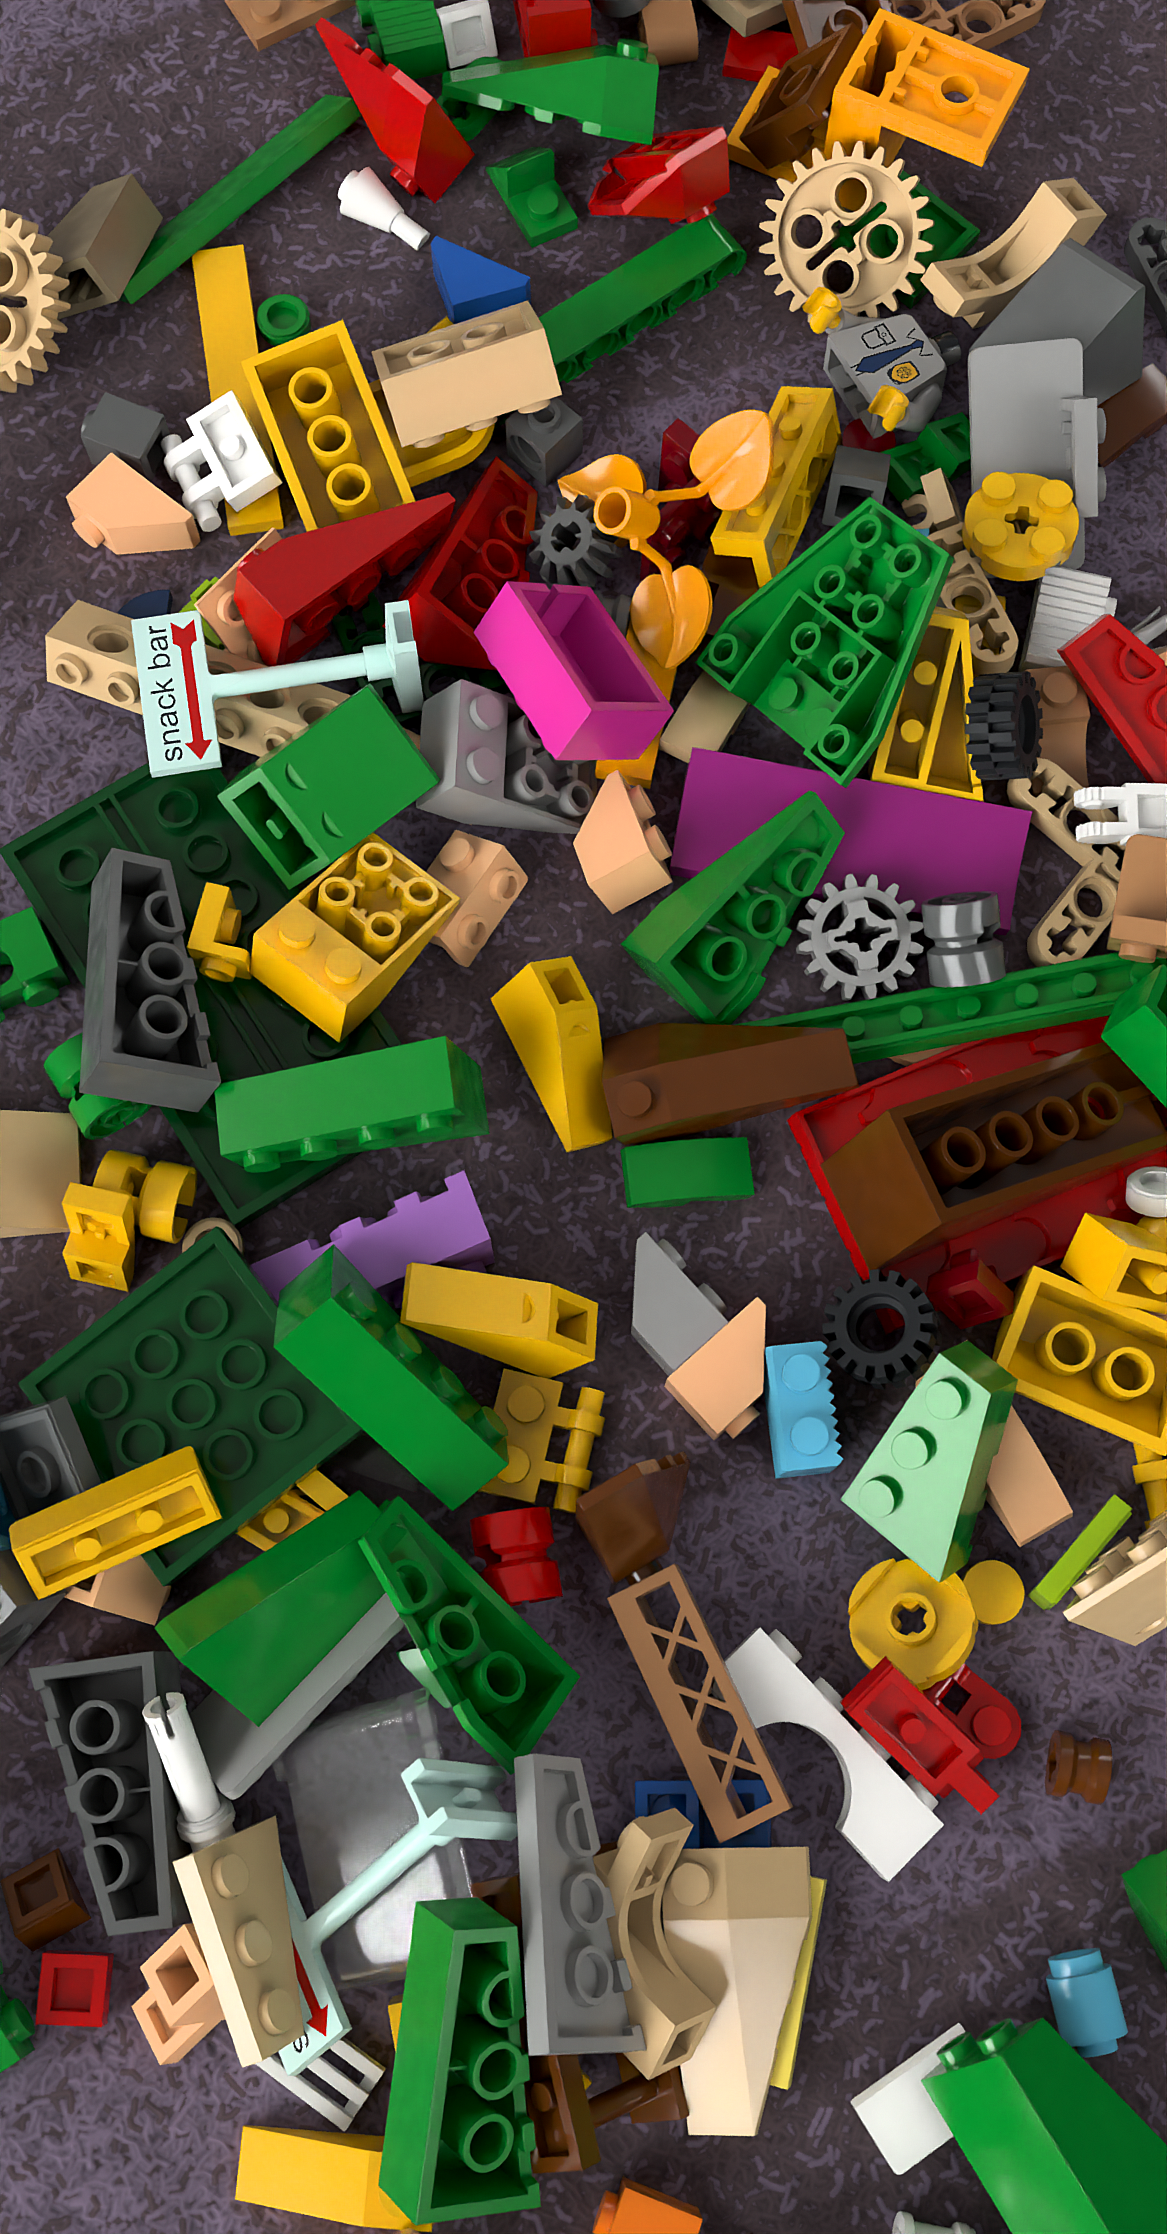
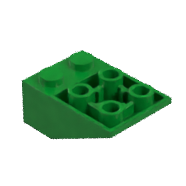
(328, 786)

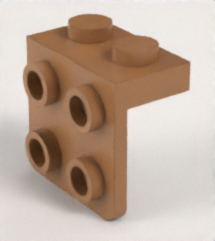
(1141, 901)

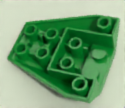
(835, 636)

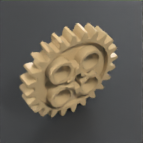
(818, 195)
(28, 276)

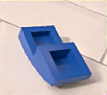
(662, 1795)

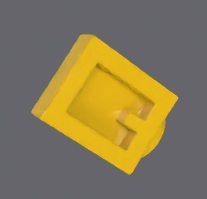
(213, 927)

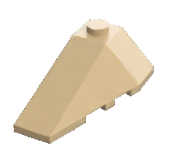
(738, 1935)

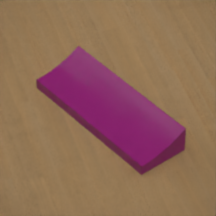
(899, 833)

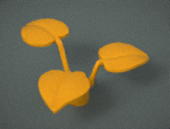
(735, 468)

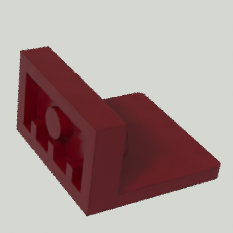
(681, 519)

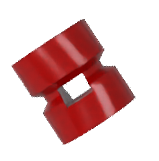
(516, 1554)

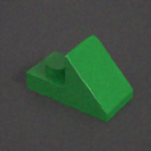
(533, 195)

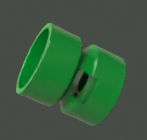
(94, 1114)

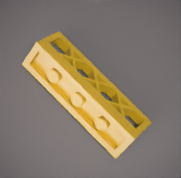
(804, 449)

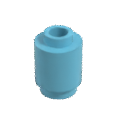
(1086, 2001)

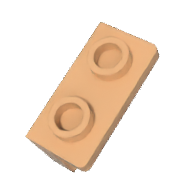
(485, 881)

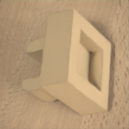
(938, 503)

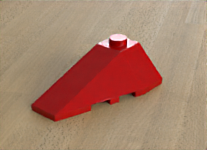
(470, 567)
(312, 576)

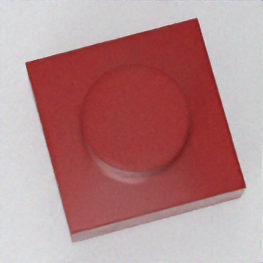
(74, 1988)

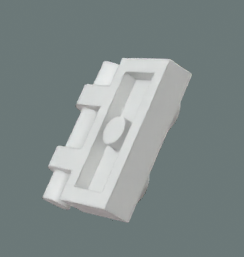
(234, 453)

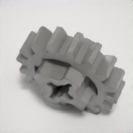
(856, 912)

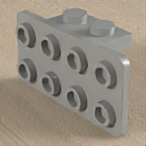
(1035, 421)
(242, 1751)

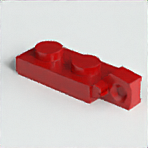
(919, 1735)

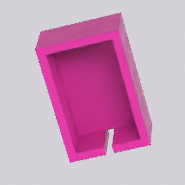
(572, 672)

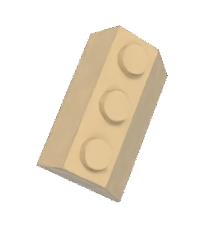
(467, 375)

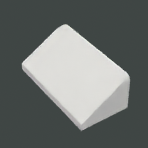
(902, 2112)

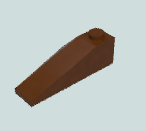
(634, 1517)

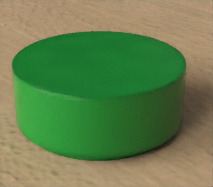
(283, 319)

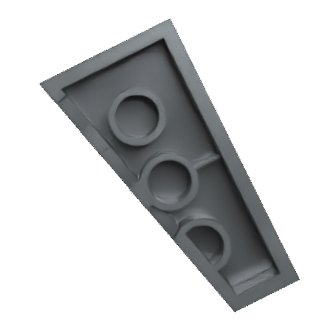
(140, 997)
(119, 1783)

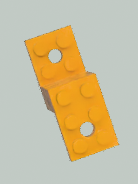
(898, 91)

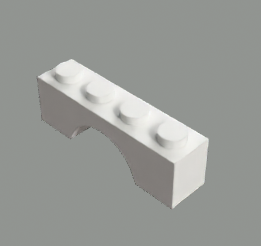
(880, 1812)

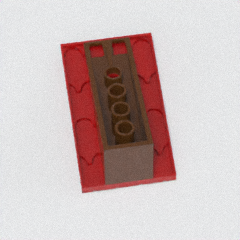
(983, 1153)

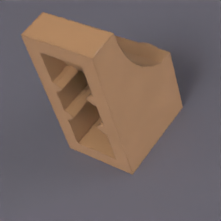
(1063, 723)

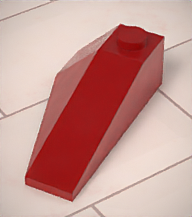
(401, 117)

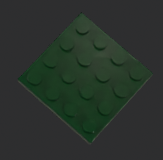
(197, 1369)

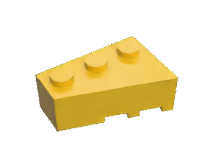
(927, 729)

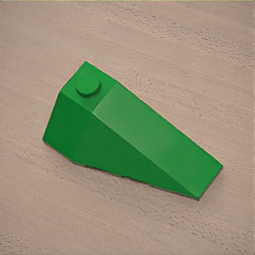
(480, 1651)

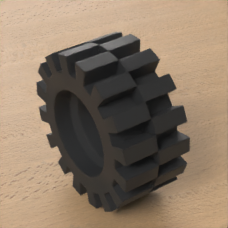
(1004, 726)
(856, 1304)

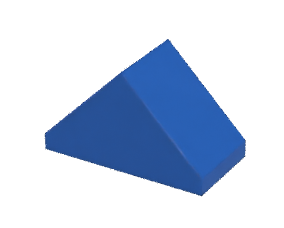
(474, 283)

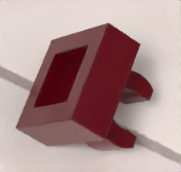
(970, 1291)

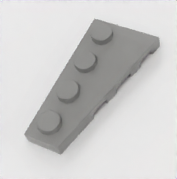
(568, 1953)

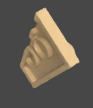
(246, 1936)

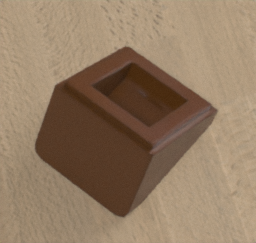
(43, 1901)

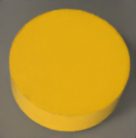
(994, 1591)

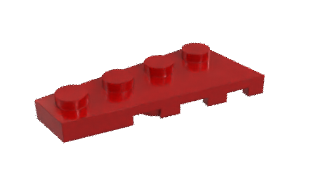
(1127, 689)

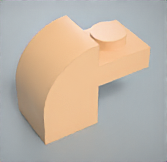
(181, 1997)

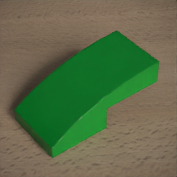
(940, 445)
(686, 1172)

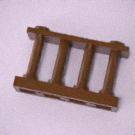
(556, 2087)

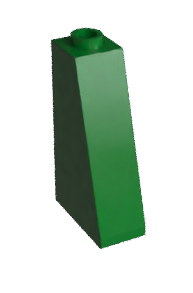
(280, 1612)

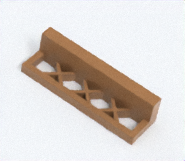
(682, 1715)

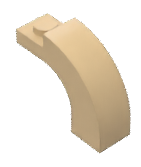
(988, 280)
(661, 1996)

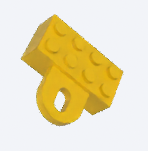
(339, 431)

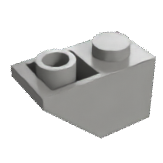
(667, 1309)

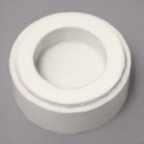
(1148, 1191)

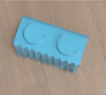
(800, 1410)

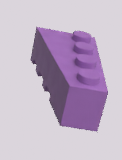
(419, 1229)

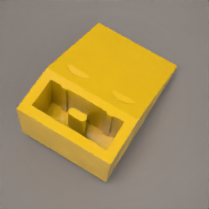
(350, 935)

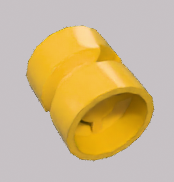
(158, 1188)

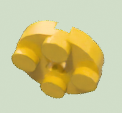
(1020, 497)
(905, 1585)

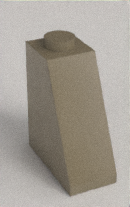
(103, 243)

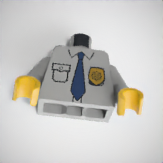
(882, 365)

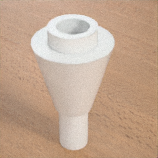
(370, 202)

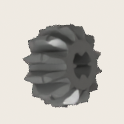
(556, 539)

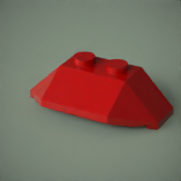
(666, 180)

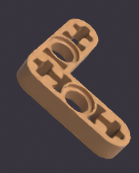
(1018, 19)

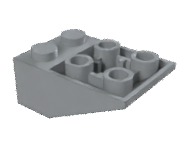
(497, 765)

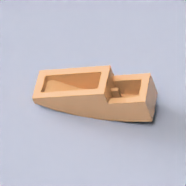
(1022, 1484)

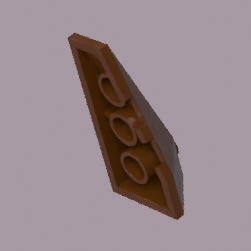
(703, 1076)

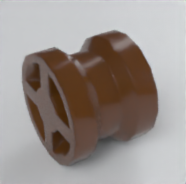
(1078, 1767)

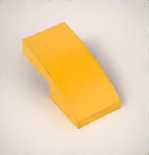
(100, 1236)

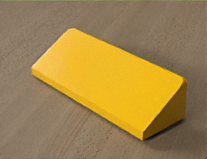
(113, 1522)

